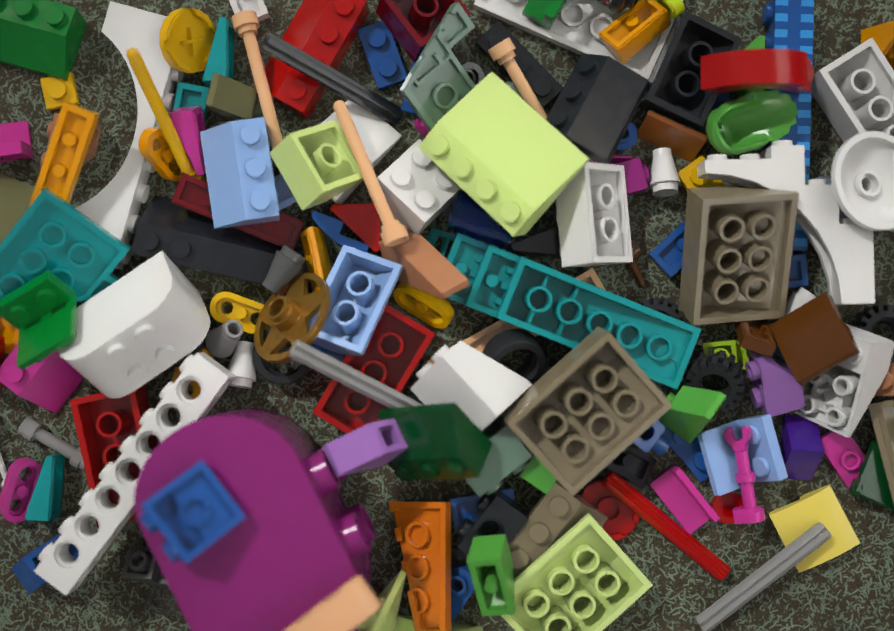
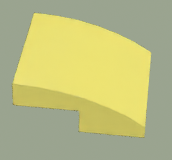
(812, 508)

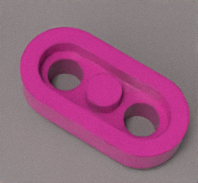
(19, 488)

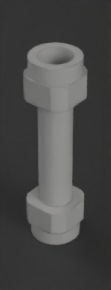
(33, 430)

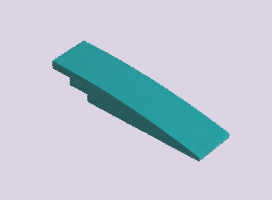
(569, 308)

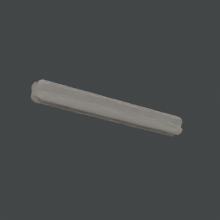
(349, 376)
(763, 577)

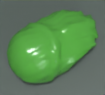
(750, 122)

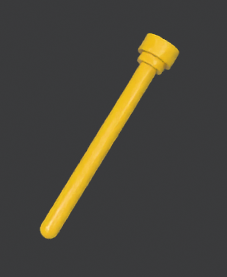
(160, 113)

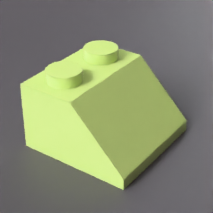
(316, 163)

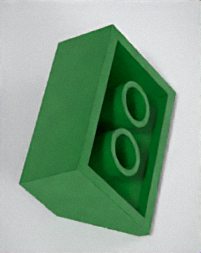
(40, 36)

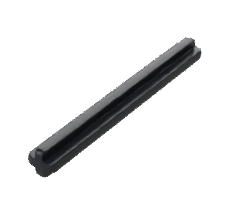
(330, 78)

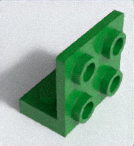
(43, 314)

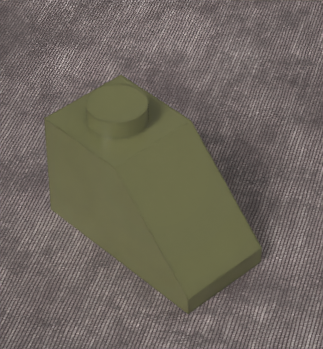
(232, 99)

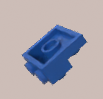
(191, 513)

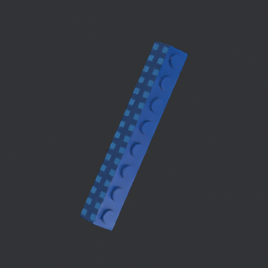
(791, 27)

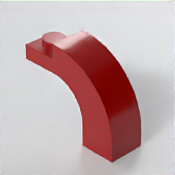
(757, 70)

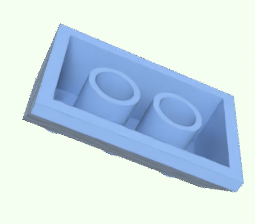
(239, 173)
(359, 293)

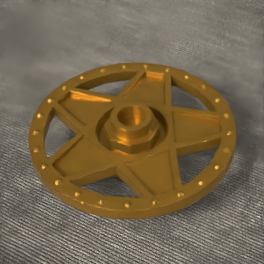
(291, 316)

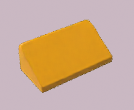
(635, 29)
(316, 253)

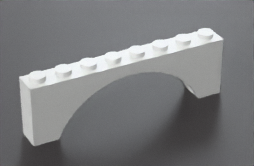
(119, 202)

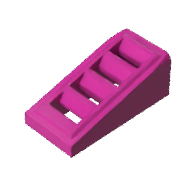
(189, 124)

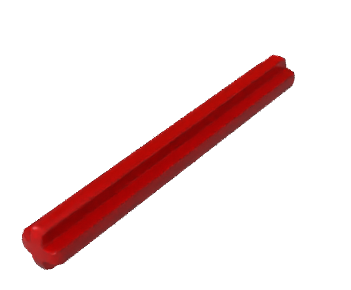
(665, 525)

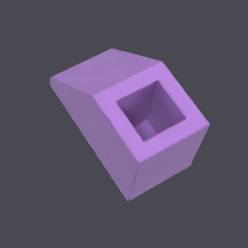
(773, 385)
(365, 448)

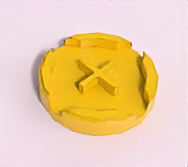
(186, 39)

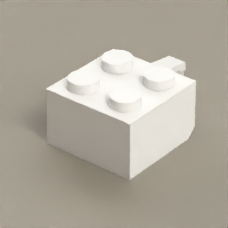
(417, 189)

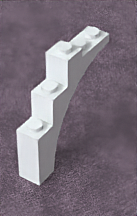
(840, 243)

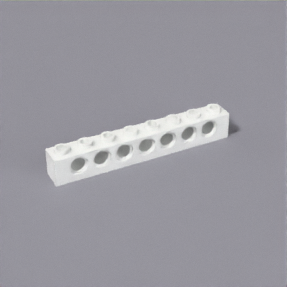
(56, 563)

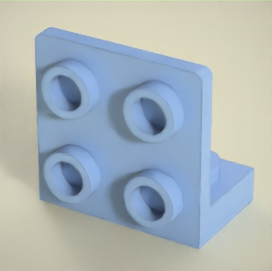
(763, 453)

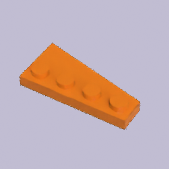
(426, 552)

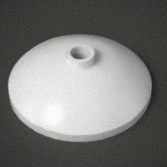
(869, 163)

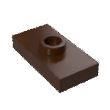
(756, 336)

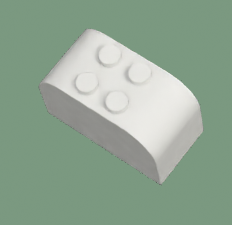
(137, 328)

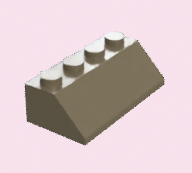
(547, 523)

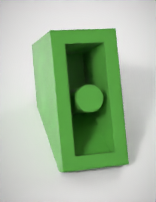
(691, 411)
(492, 574)

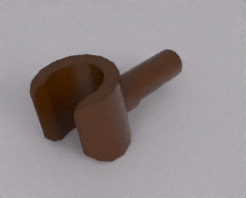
(636, 252)

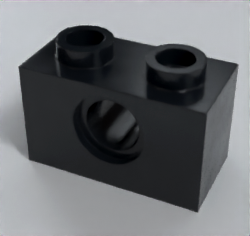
(492, 507)

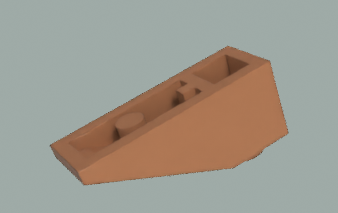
(425, 267)

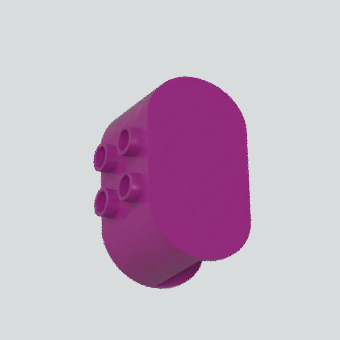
(296, 529)

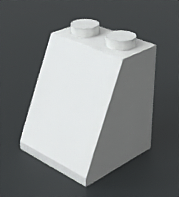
(471, 381)

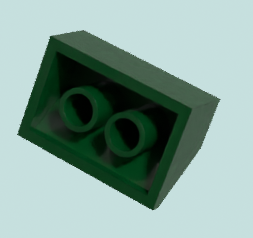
(439, 443)

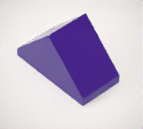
(800, 447)

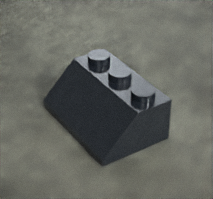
(677, 72)
(598, 105)

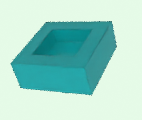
(191, 95)

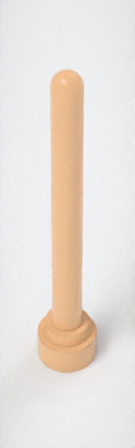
(246, 25)
(504, 54)
(392, 231)

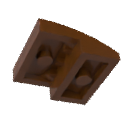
(814, 338)

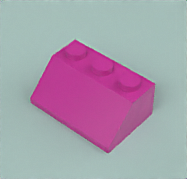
(43, 383)

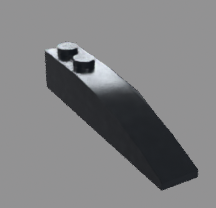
(195, 244)

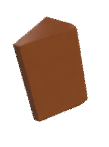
(668, 133)

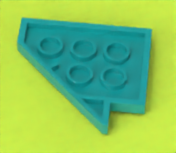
(63, 241)

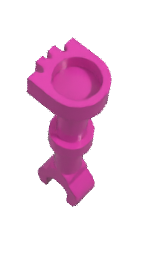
(749, 512)

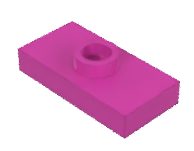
(843, 456)

